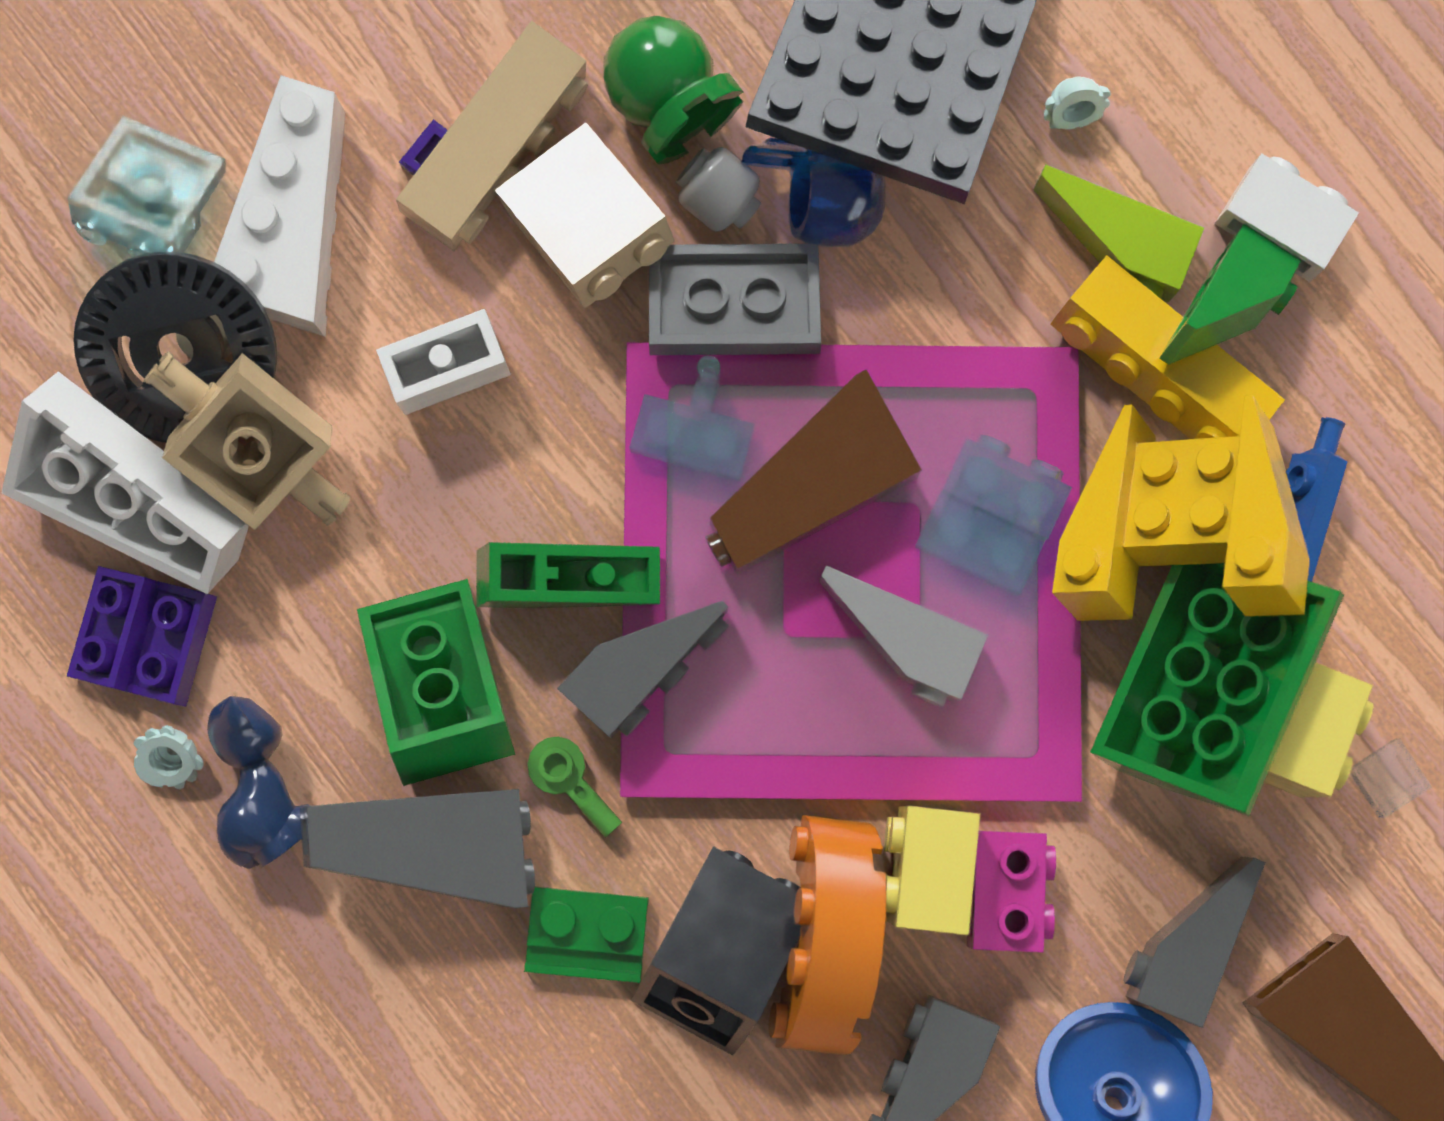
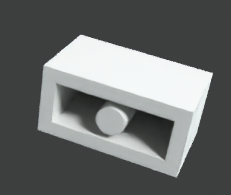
(1290, 213)
(443, 362)

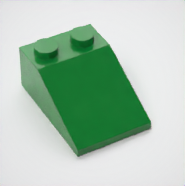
(434, 683)

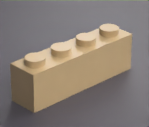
(494, 136)

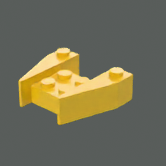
(1185, 507)

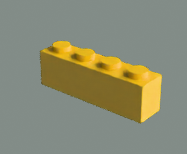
(1127, 331)

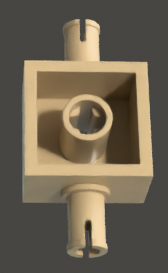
(253, 476)

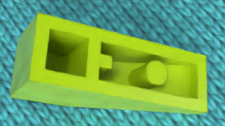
(1135, 235)

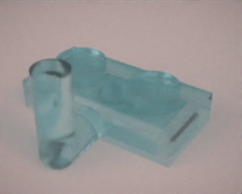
(693, 433)

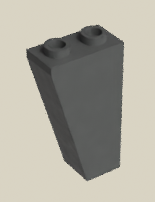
(433, 844)

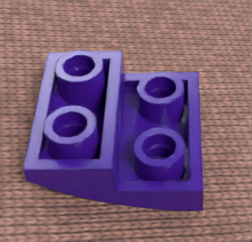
(142, 636)

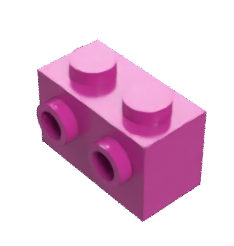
(1010, 892)

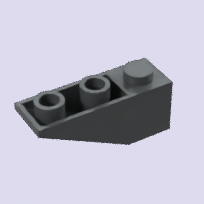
(629, 669)
(940, 1062)

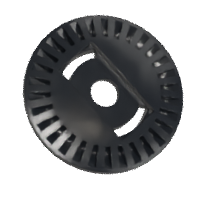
(160, 297)

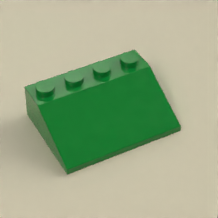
(1212, 689)

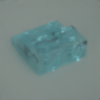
(144, 190)
(994, 513)

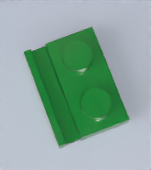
(586, 934)

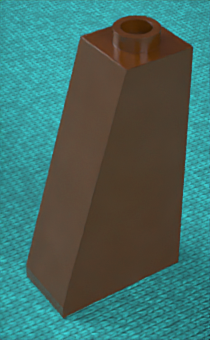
(821, 475)
(1354, 1029)

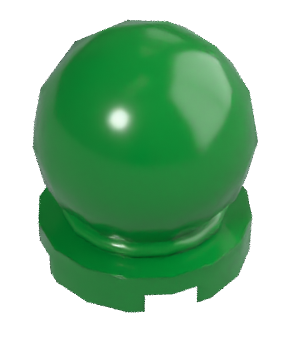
(665, 82)

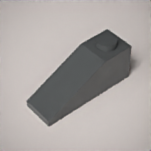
(1190, 953)

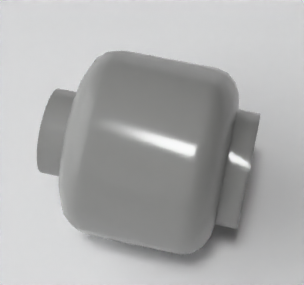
(719, 189)

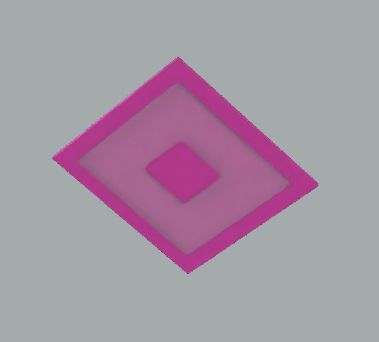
(793, 687)

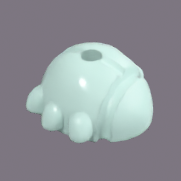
(1076, 103)
(166, 758)

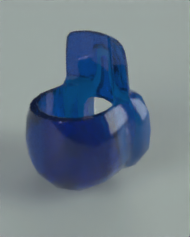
(827, 197)

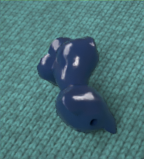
(259, 816)

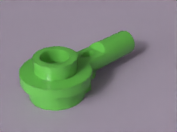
(558, 768)

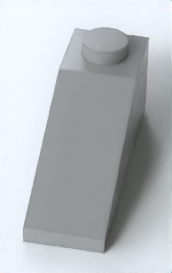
(916, 642)

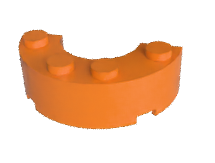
(840, 940)

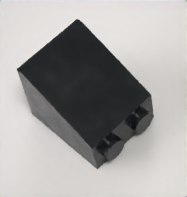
(723, 951)

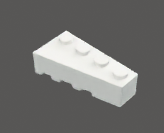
(287, 207)
(114, 486)

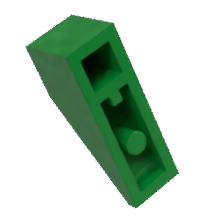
(1236, 295)
(566, 575)

